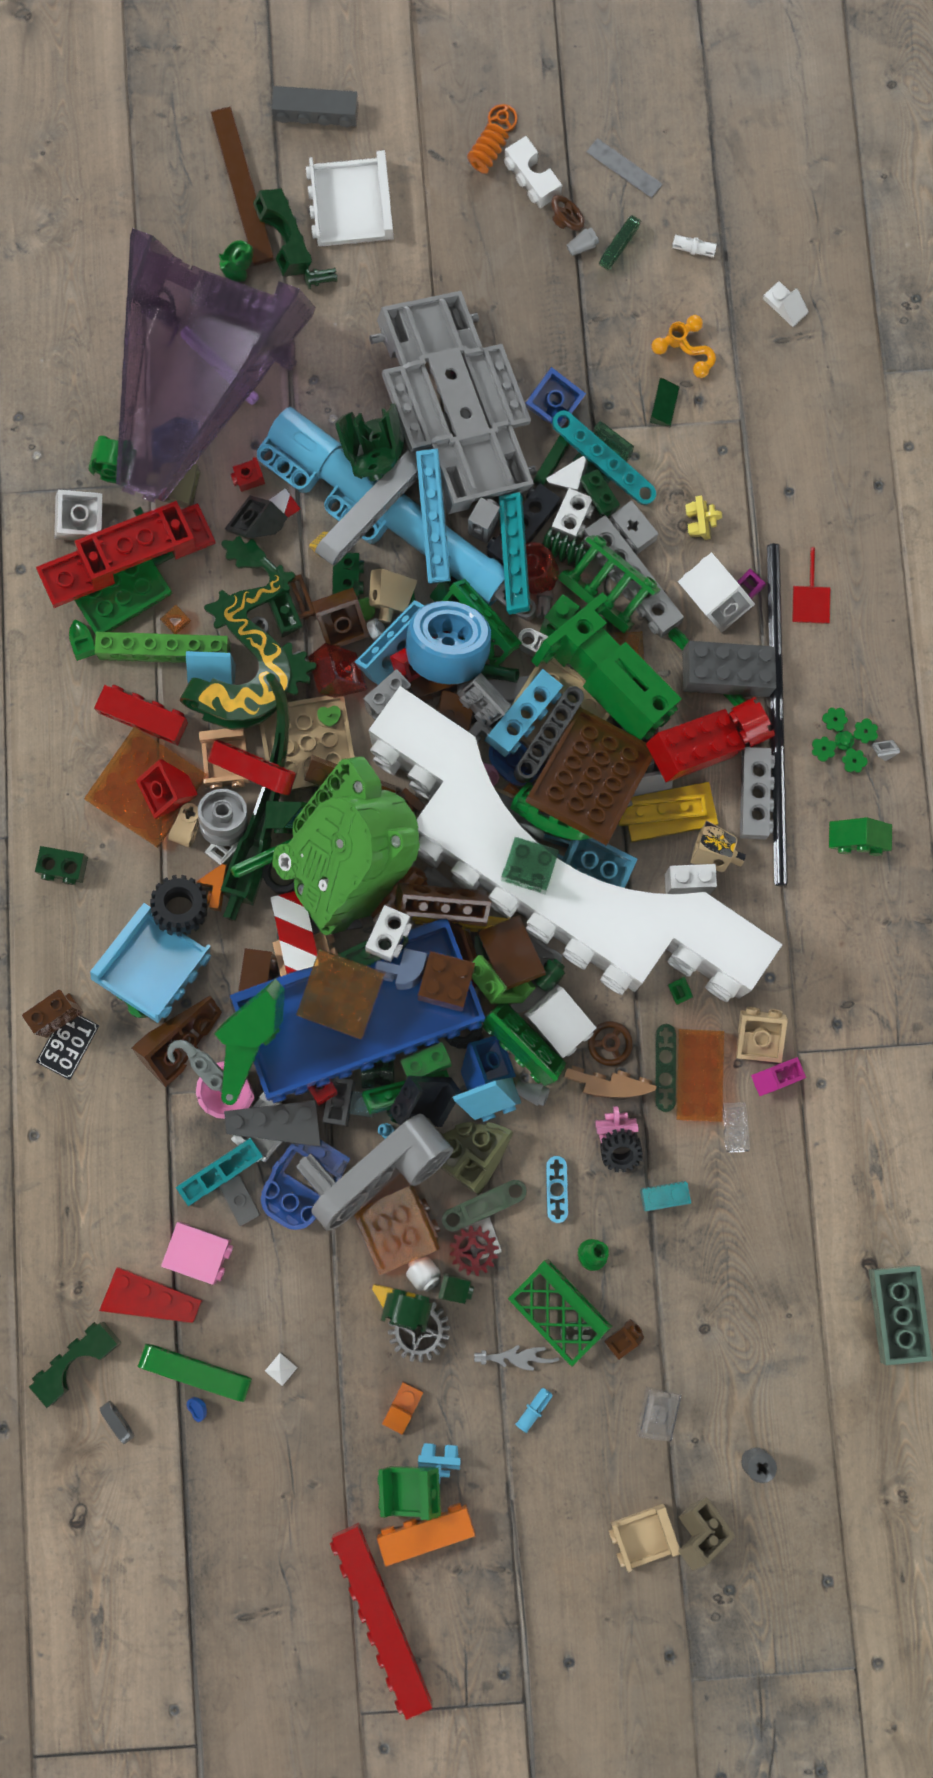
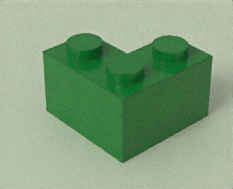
(860, 835)

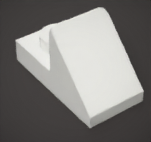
(786, 303)

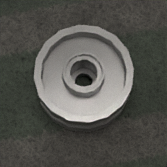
(222, 817)

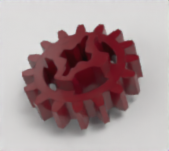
(475, 1261)

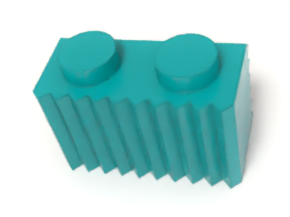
(665, 1196)

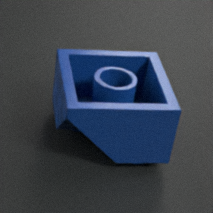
(554, 395)

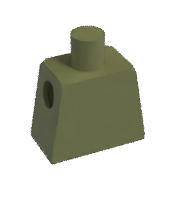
(186, 489)

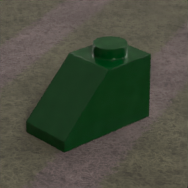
(455, 1289)

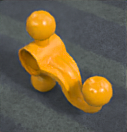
(694, 324)

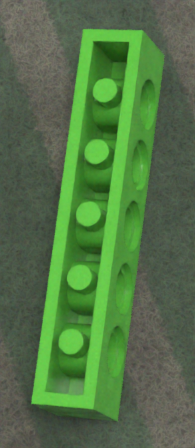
(156, 647)

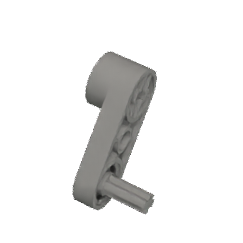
(410, 1150)

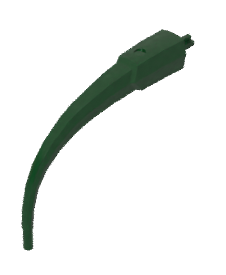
(257, 837)

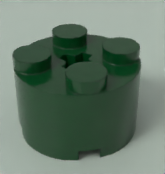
(406, 1311)

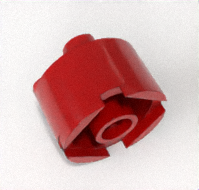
(751, 722)

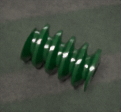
(564, 548)

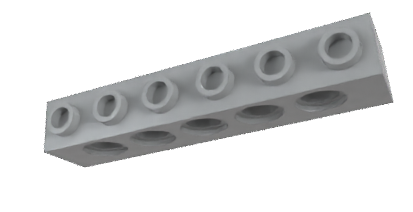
(657, 624)

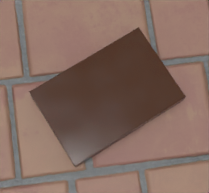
(511, 952)

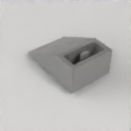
(483, 700)

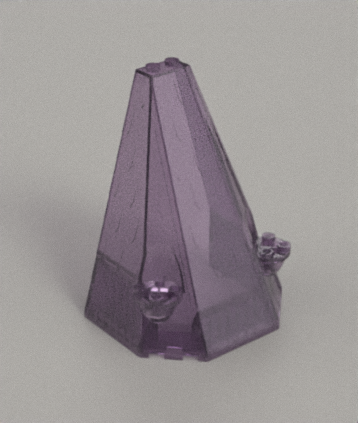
(191, 360)

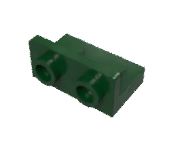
(600, 493)

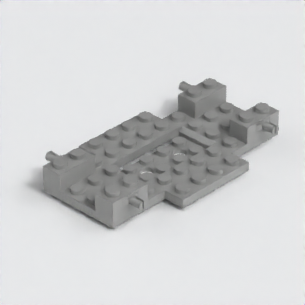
(485, 453)

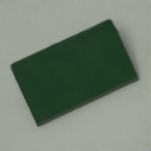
(664, 403)
(285, 614)

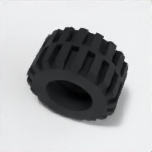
(179, 888)

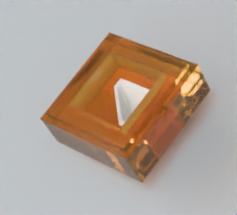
(175, 619)

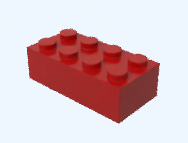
(695, 745)

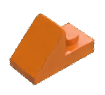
(214, 880)
(402, 1408)

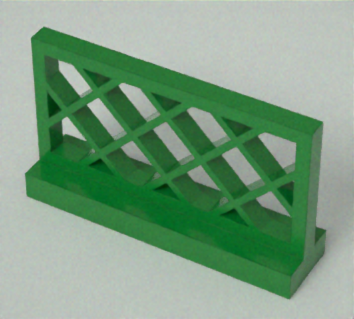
(500, 633)
(570, 1295)

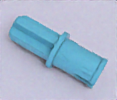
(534, 1410)

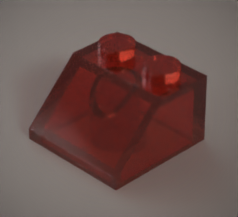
(337, 671)

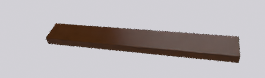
(241, 184)

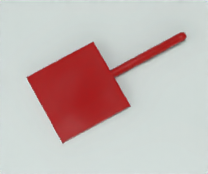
(810, 602)

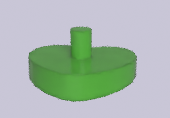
(367, 610)
(329, 716)

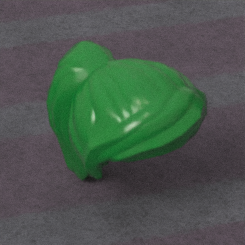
(236, 260)

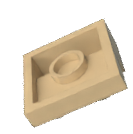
(761, 1035)

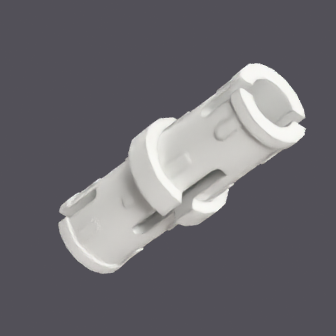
(694, 246)

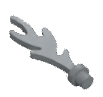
(519, 1360)

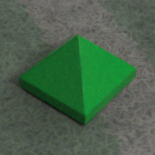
(680, 990)

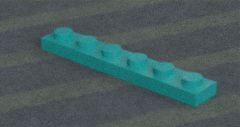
(514, 553)

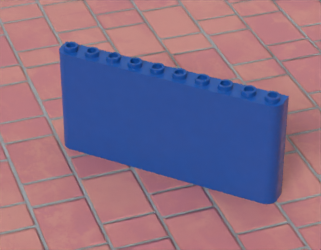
(313, 1054)

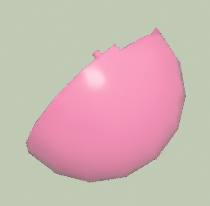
(212, 1102)

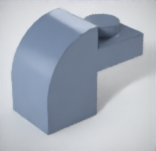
(408, 973)

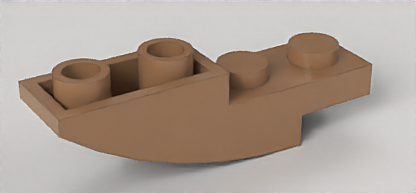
(618, 1086)

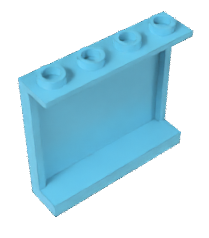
(149, 965)

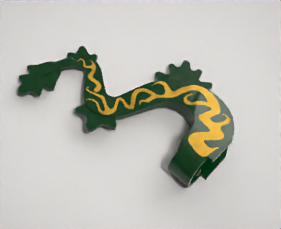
(254, 701)

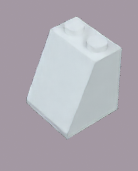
(716, 592)

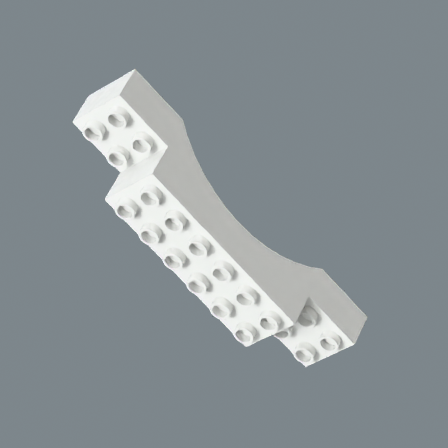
(595, 920)

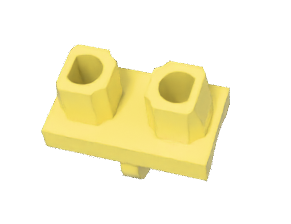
(699, 509)

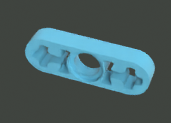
(565, 1193)

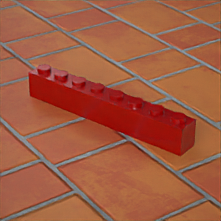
(382, 1622)

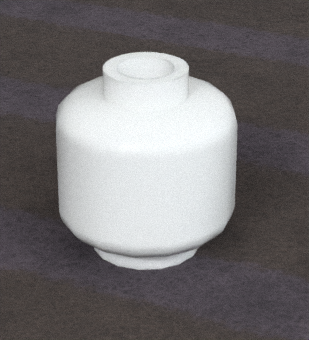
(423, 1274)

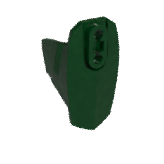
(372, 445)

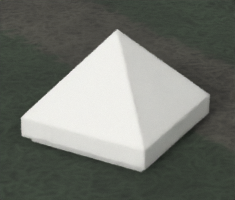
(281, 1369)

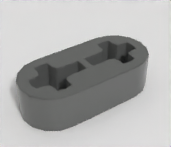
(116, 1422)

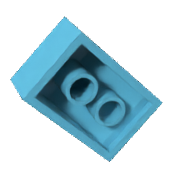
(489, 1099)

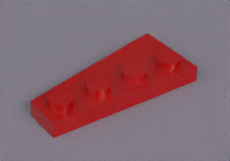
(146, 1298)

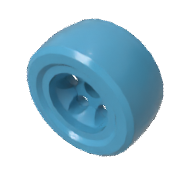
(448, 657)

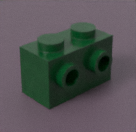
(347, 574)

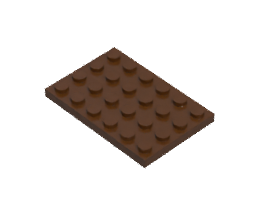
(591, 776)

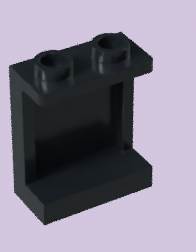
(425, 1096)

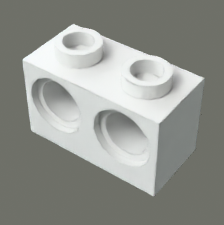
(568, 514)
(384, 932)

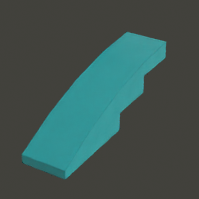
(219, 1171)

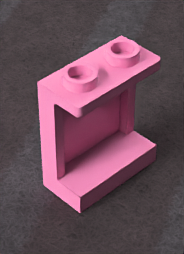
(197, 1253)

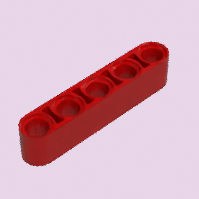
(252, 767)

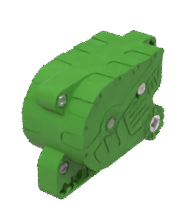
(348, 847)

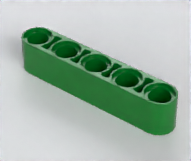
(194, 1372)

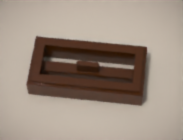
(304, 615)

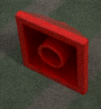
(165, 788)

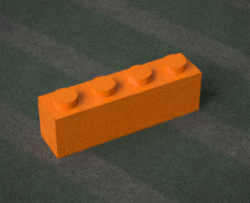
(425, 1535)

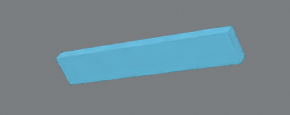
(433, 516)

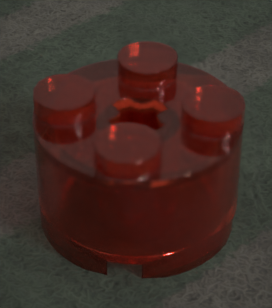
(541, 567)

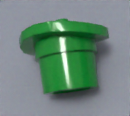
(593, 1254)

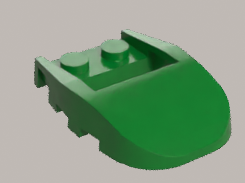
(542, 822)

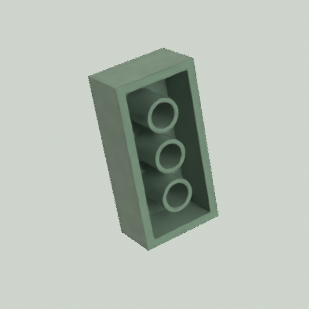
(900, 1315)

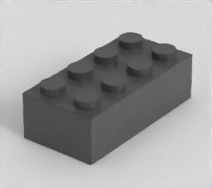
(729, 668)

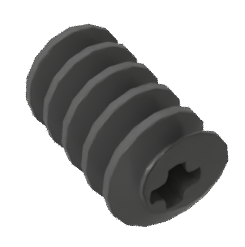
(765, 1472)

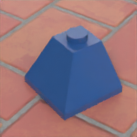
(485, 1063)

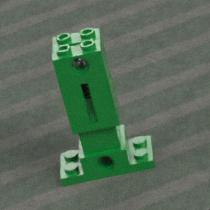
(611, 671)

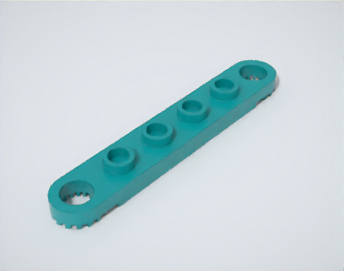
(603, 457)

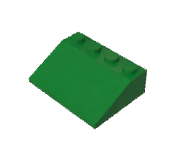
(524, 1043)

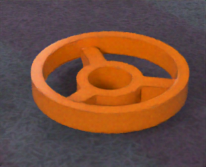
(503, 112)

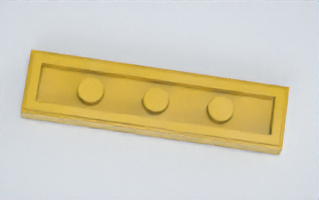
(665, 809)

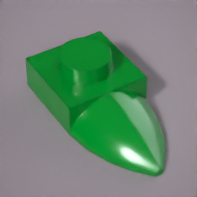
(81, 640)

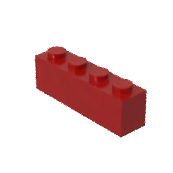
(137, 713)

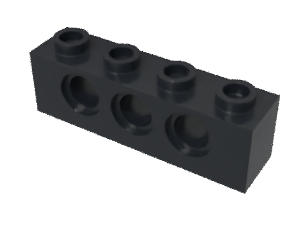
(538, 497)

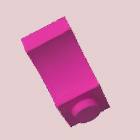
(778, 1076)

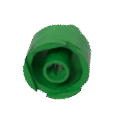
(104, 459)

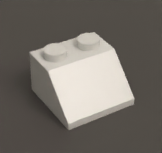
(77, 514)

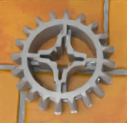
(433, 1333)

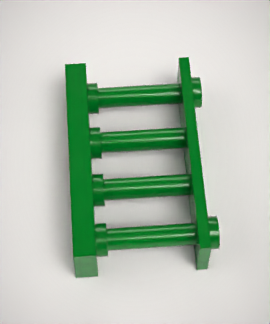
(588, 591)

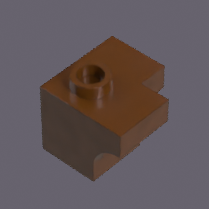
(453, 709)

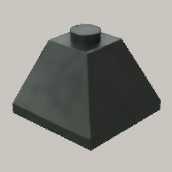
(257, 519)

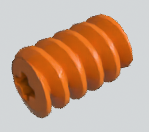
(487, 147)

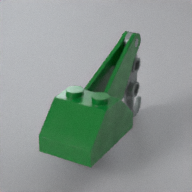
(242, 1034)

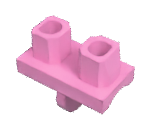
(615, 1121)

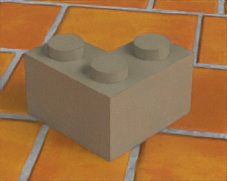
(708, 1533)

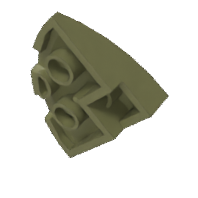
(475, 1152)

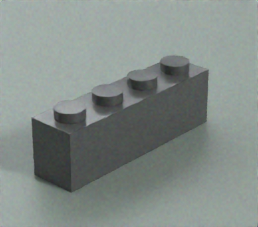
(315, 106)

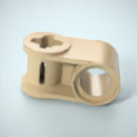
(185, 827)

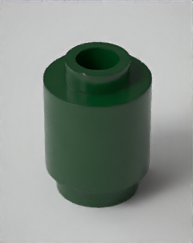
(554, 973)

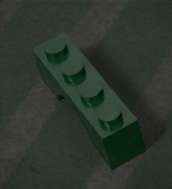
(274, 210)
(52, 1384)

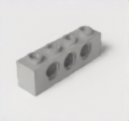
(750, 827)

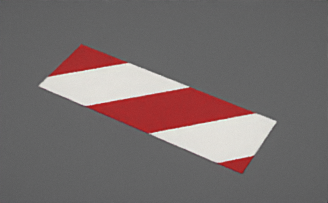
(294, 932)

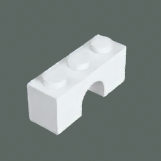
(540, 186)

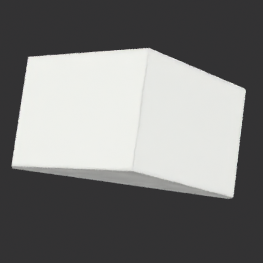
(570, 475)

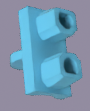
(449, 1461)

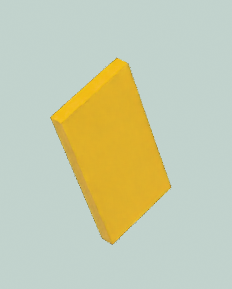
(659, 829)

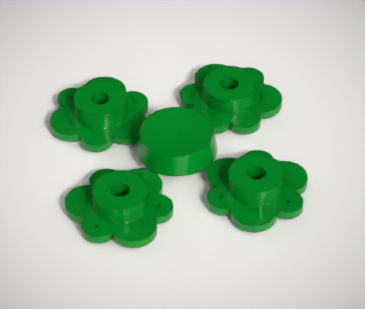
(844, 740)

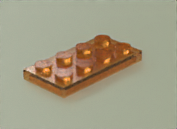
(700, 1075)

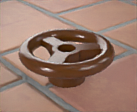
(564, 216)
(619, 1028)

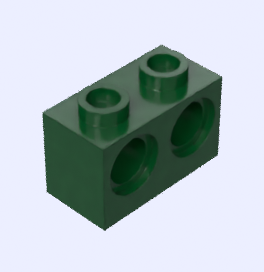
(62, 860)

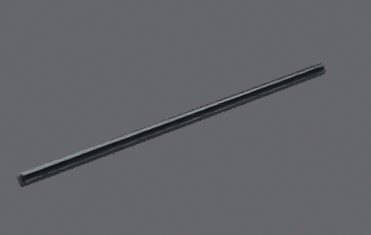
(777, 717)

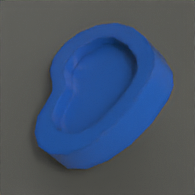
(197, 1408)

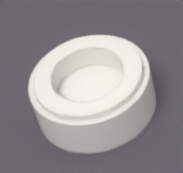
(375, 628)

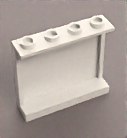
(350, 201)

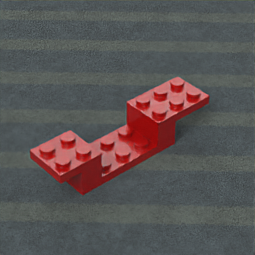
(123, 547)

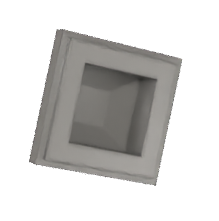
(886, 749)

